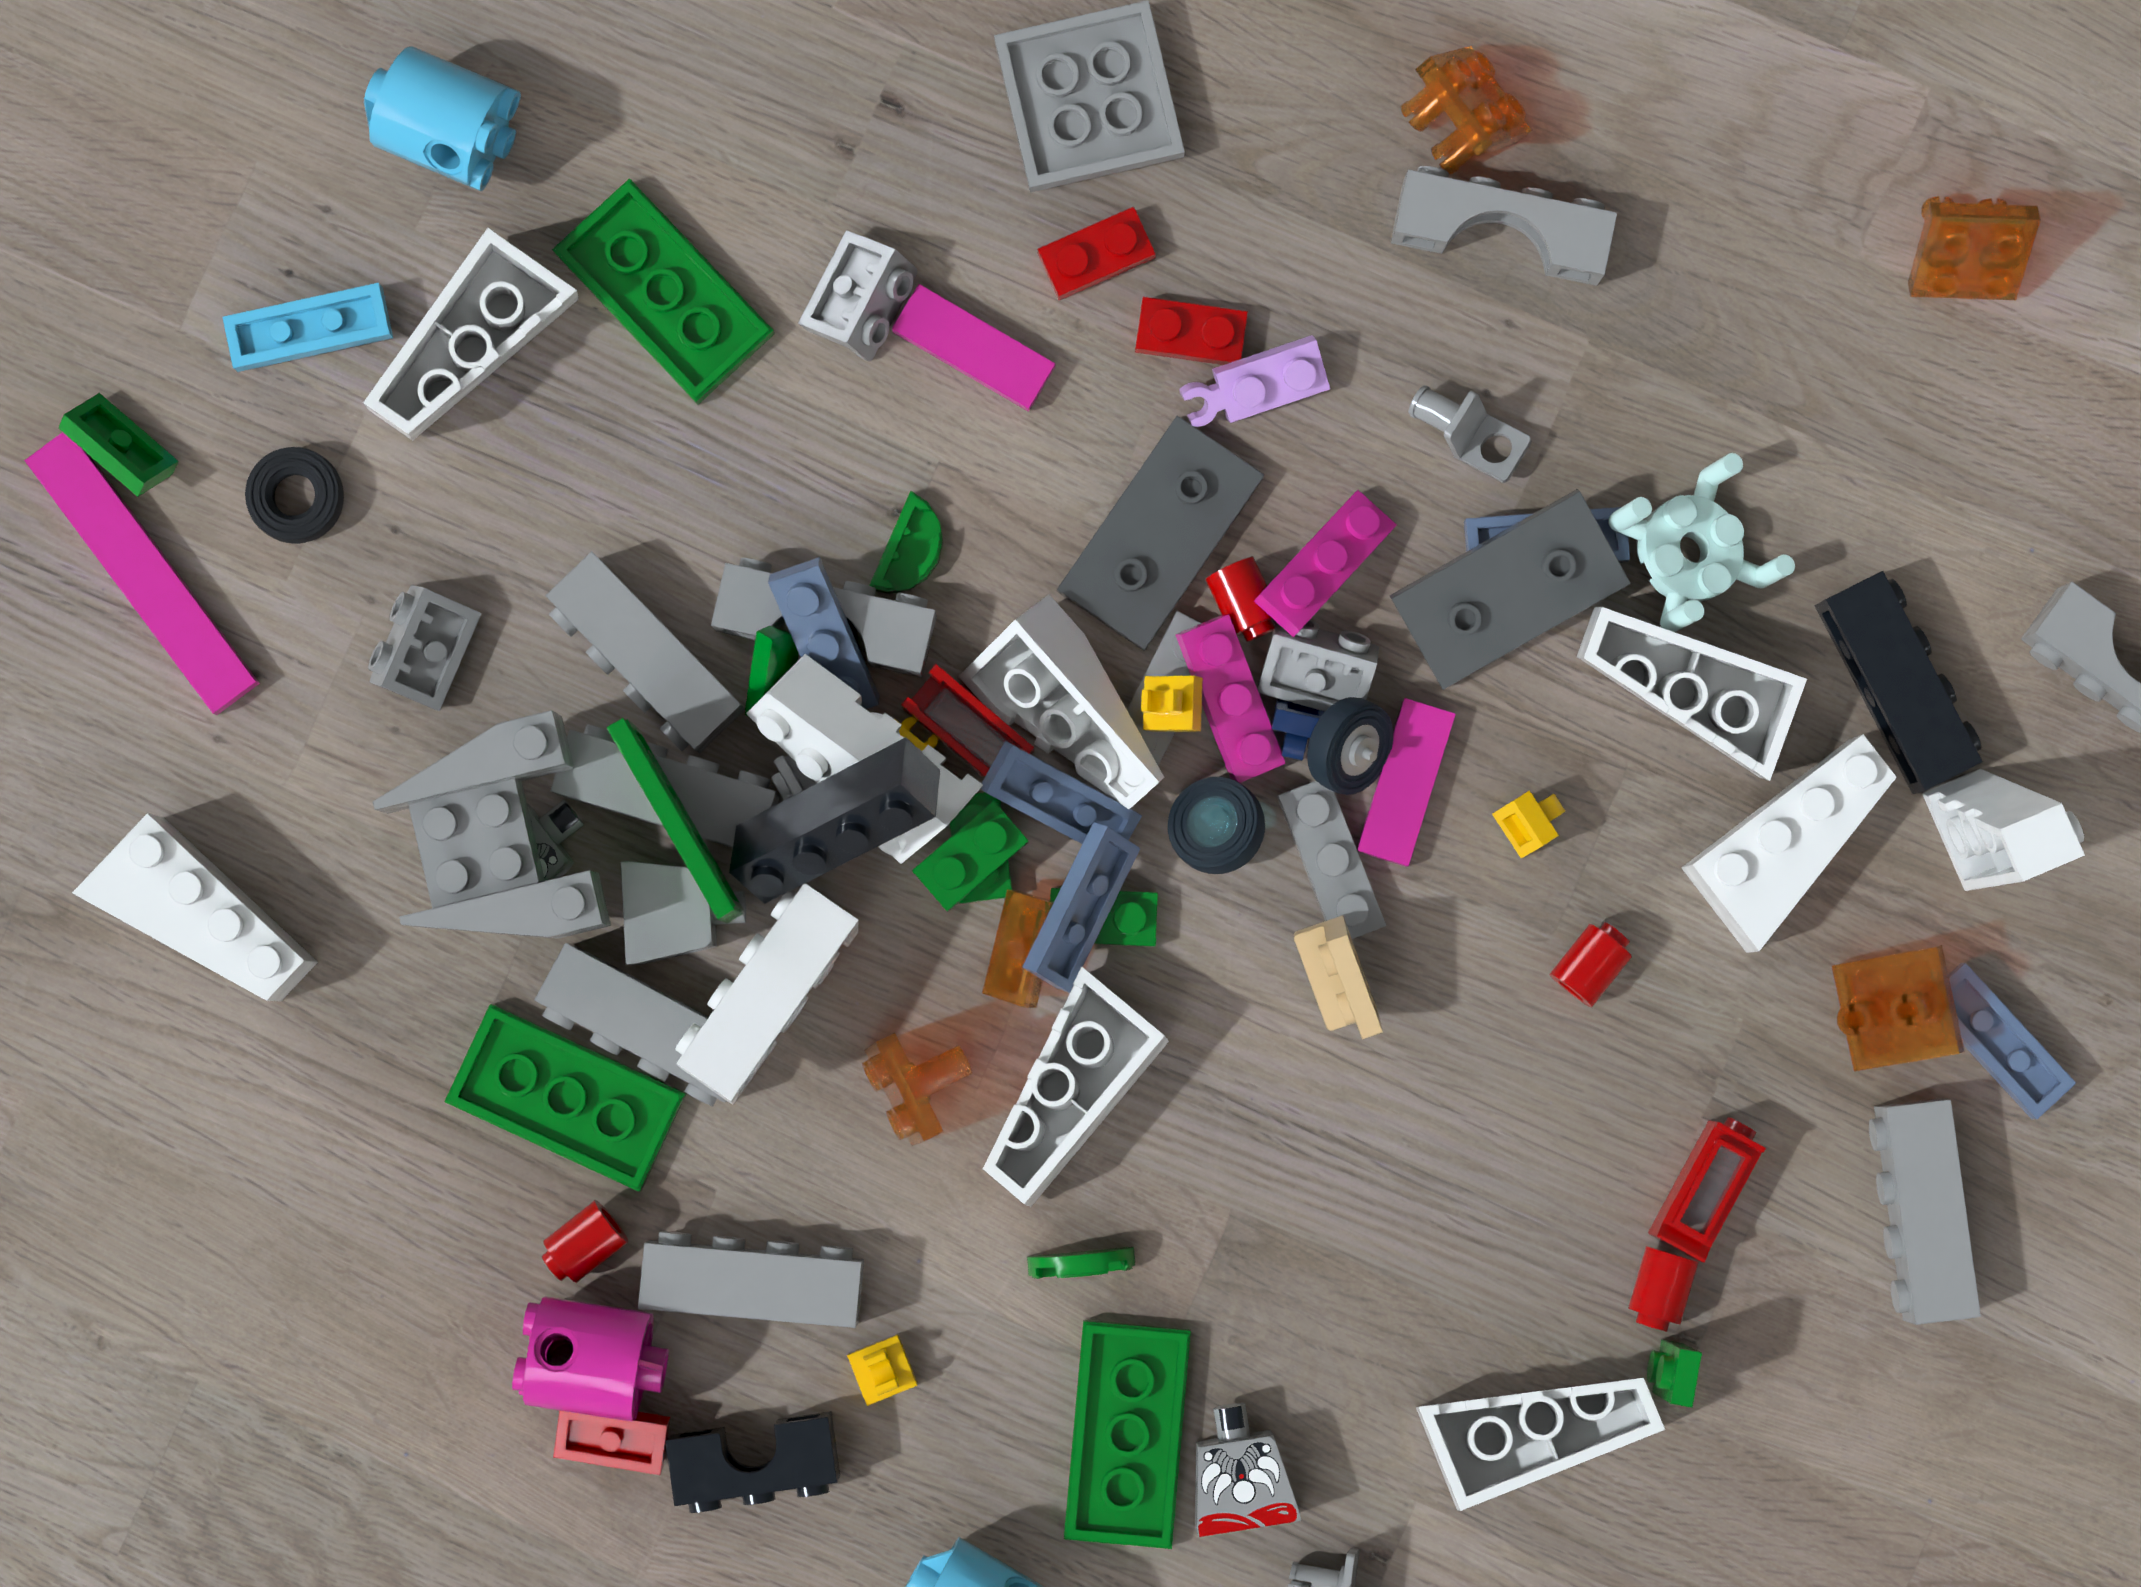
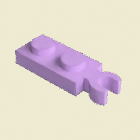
(1260, 382)

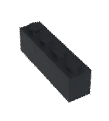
(1899, 682)
(835, 820)

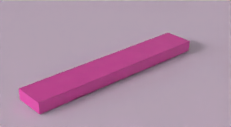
(142, 573)

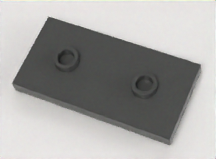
(1160, 533)
(1510, 589)

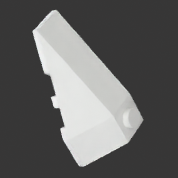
(1058, 691)

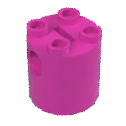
(608, 1362)

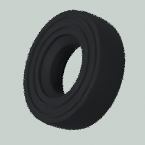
(263, 484)

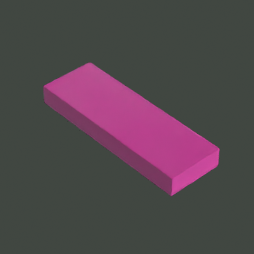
(973, 347)
(1406, 782)

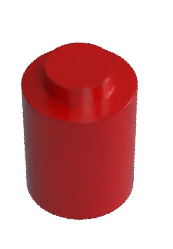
(1235, 591)
(1592, 963)
(583, 1243)
(1662, 1288)

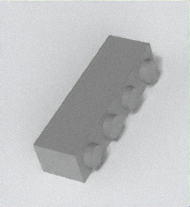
(645, 653)
(711, 799)
(621, 1014)
(1925, 1211)
(751, 1282)

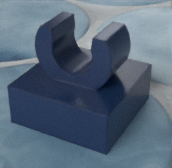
(1298, 725)

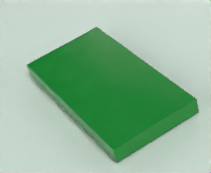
(663, 291)
(676, 820)
(565, 1097)
(1127, 1434)

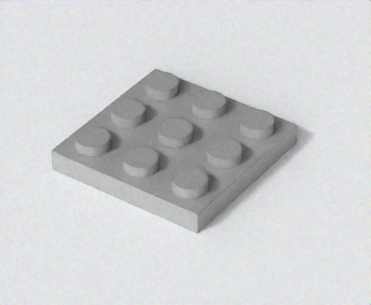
(1089, 96)

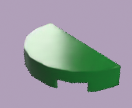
(911, 550)
(771, 659)
(1081, 1263)

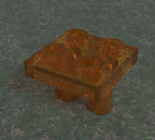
(1466, 90)
(1973, 249)
(1897, 1008)
(911, 1085)

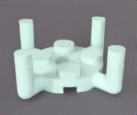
(1714, 531)

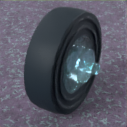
(1216, 825)

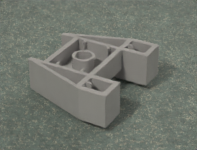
(481, 838)

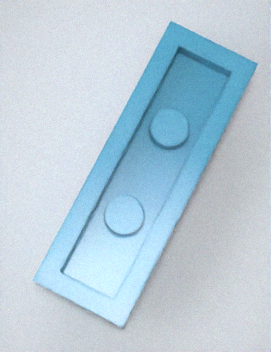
(307, 327)

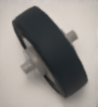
(1350, 745)

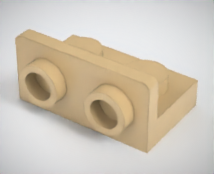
(1337, 977)

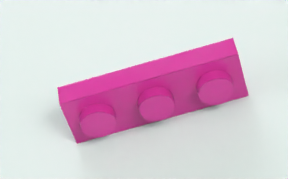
(1325, 563)
(1231, 699)

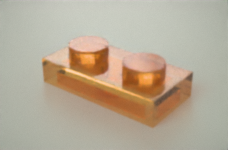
(1017, 931)

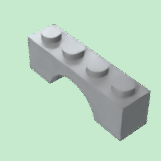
(1569, 236)
(893, 632)
(2077, 636)

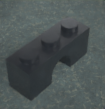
(707, 1472)

